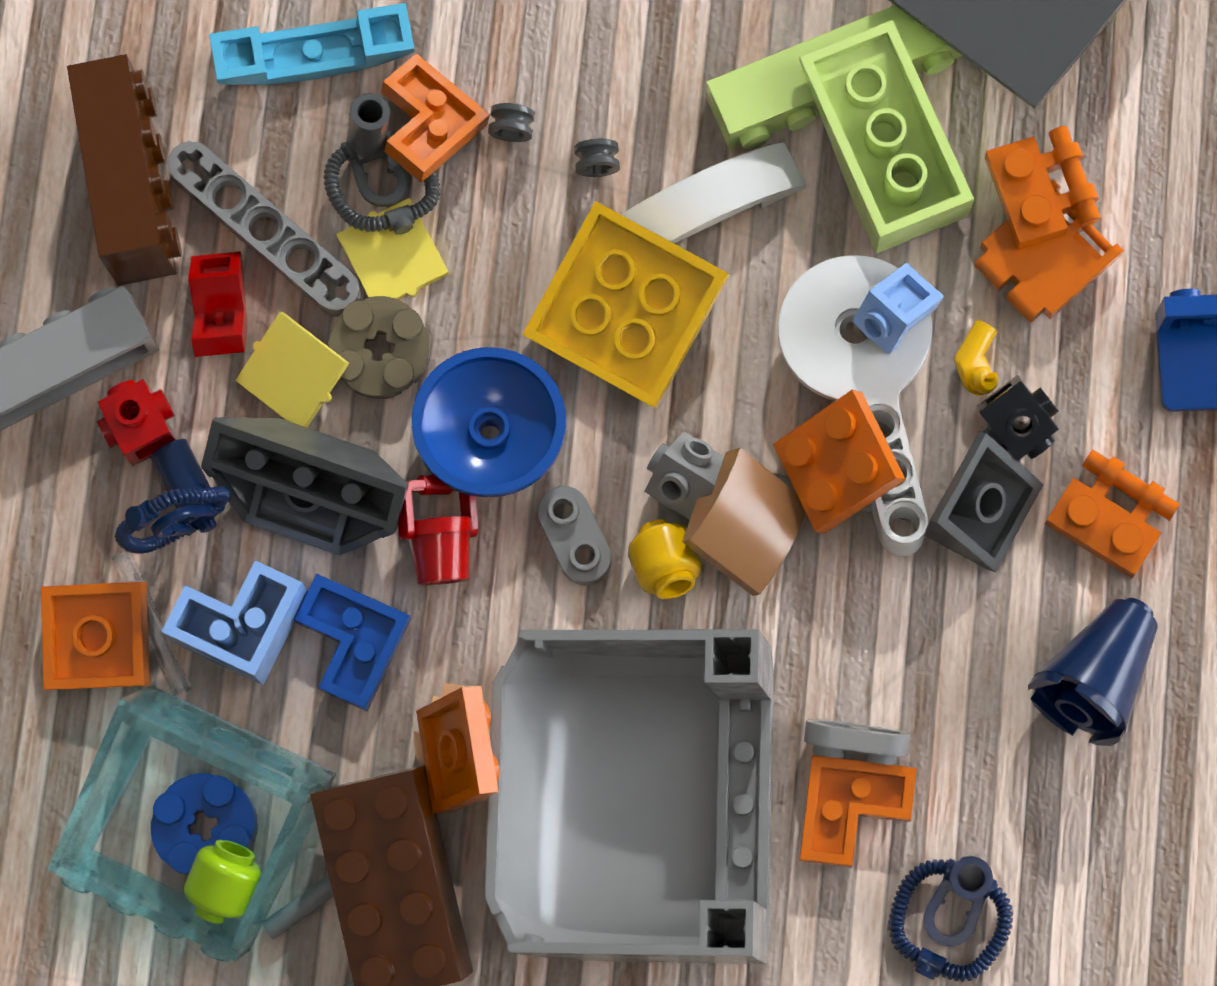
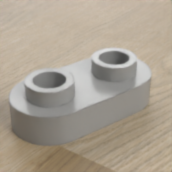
(573, 534)
(835, 737)

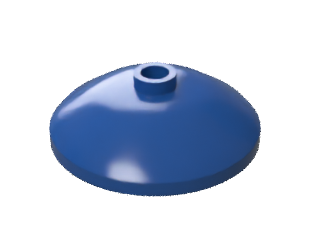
(488, 390)

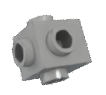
(683, 473)

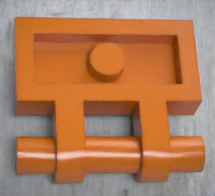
(1027, 191)
(1102, 525)

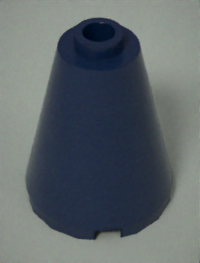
(1098, 673)

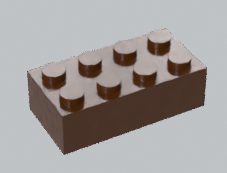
(124, 170)
(392, 881)

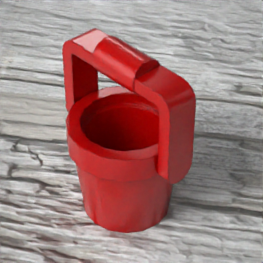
(442, 543)

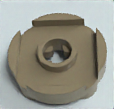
(403, 329)

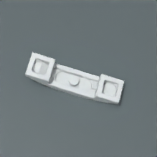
(719, 193)

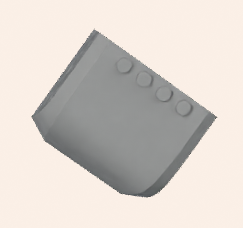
(633, 796)

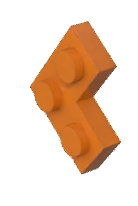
(440, 117)
(843, 791)

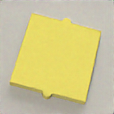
(392, 262)
(292, 371)

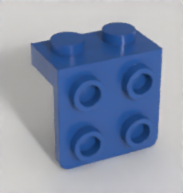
(1187, 350)

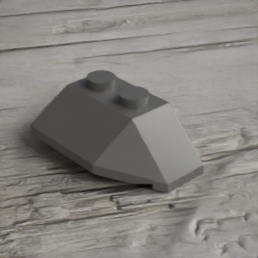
(304, 482)

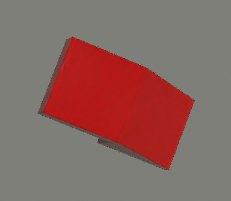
(218, 304)

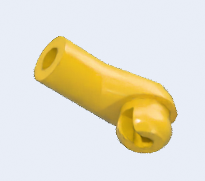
(971, 360)

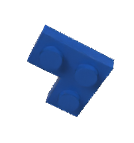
(365, 633)

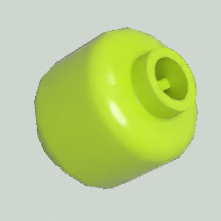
(222, 881)

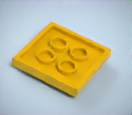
(626, 304)

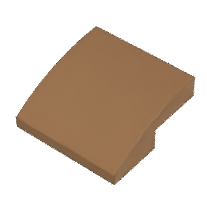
(745, 522)

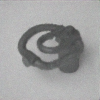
(365, 143)

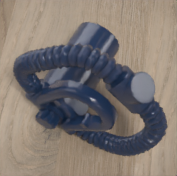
(187, 490)
(971, 880)

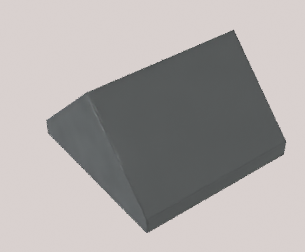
(984, 504)

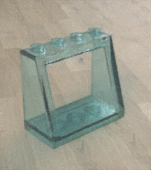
(216, 743)

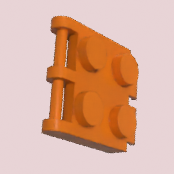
(1048, 271)

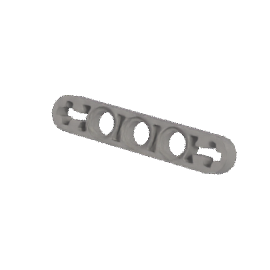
(256, 206)

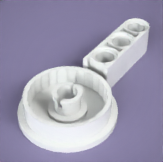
(828, 365)

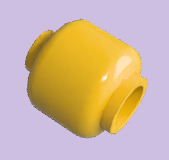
(663, 561)

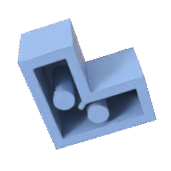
(244, 635)

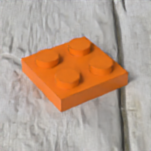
(838, 461)
(95, 635)
(458, 750)

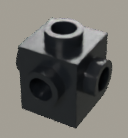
(1011, 402)

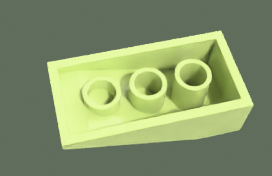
(886, 137)

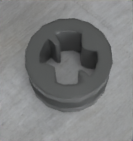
(511, 122)
(597, 157)

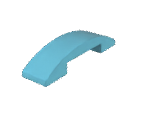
(313, 50)

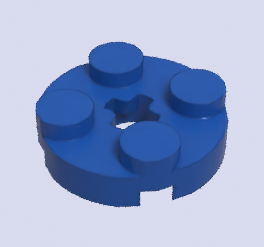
(187, 798)

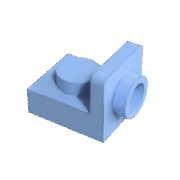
(896, 307)

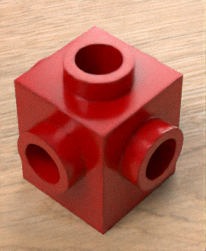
(135, 420)

